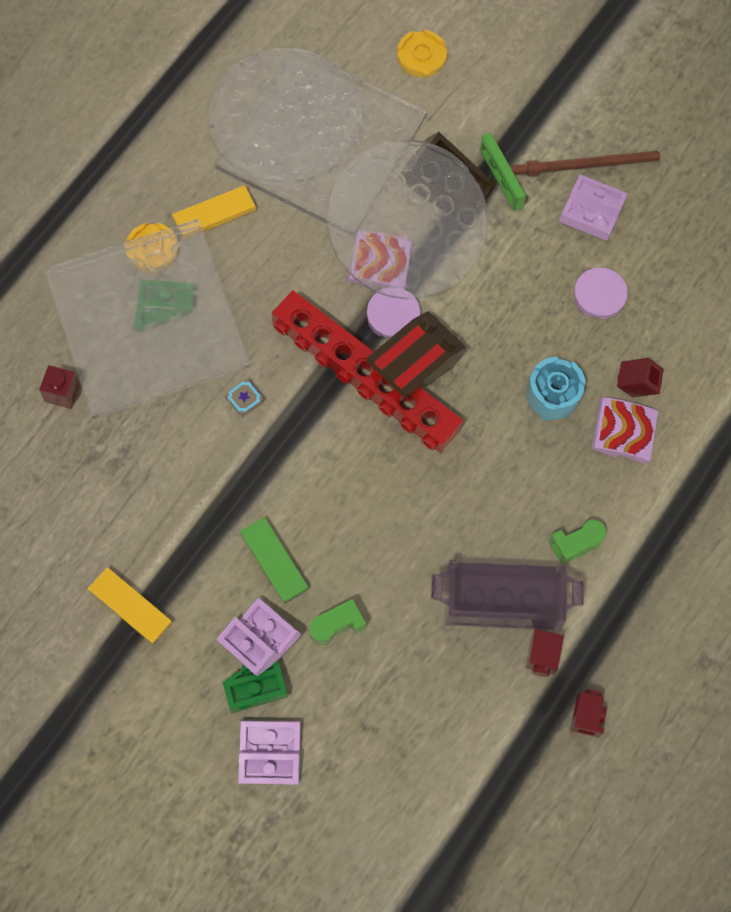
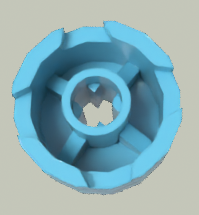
(558, 374)

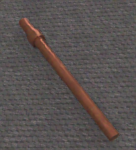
(533, 167)

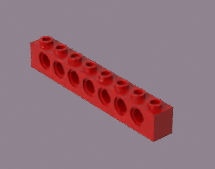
(297, 309)

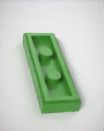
(502, 172)
(274, 560)

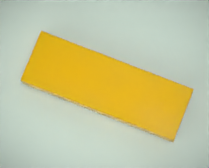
(218, 209)
(130, 606)

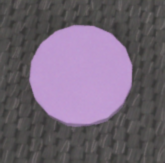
(600, 293)
(390, 314)

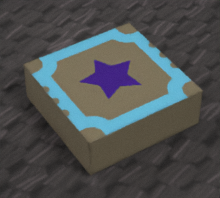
(244, 398)

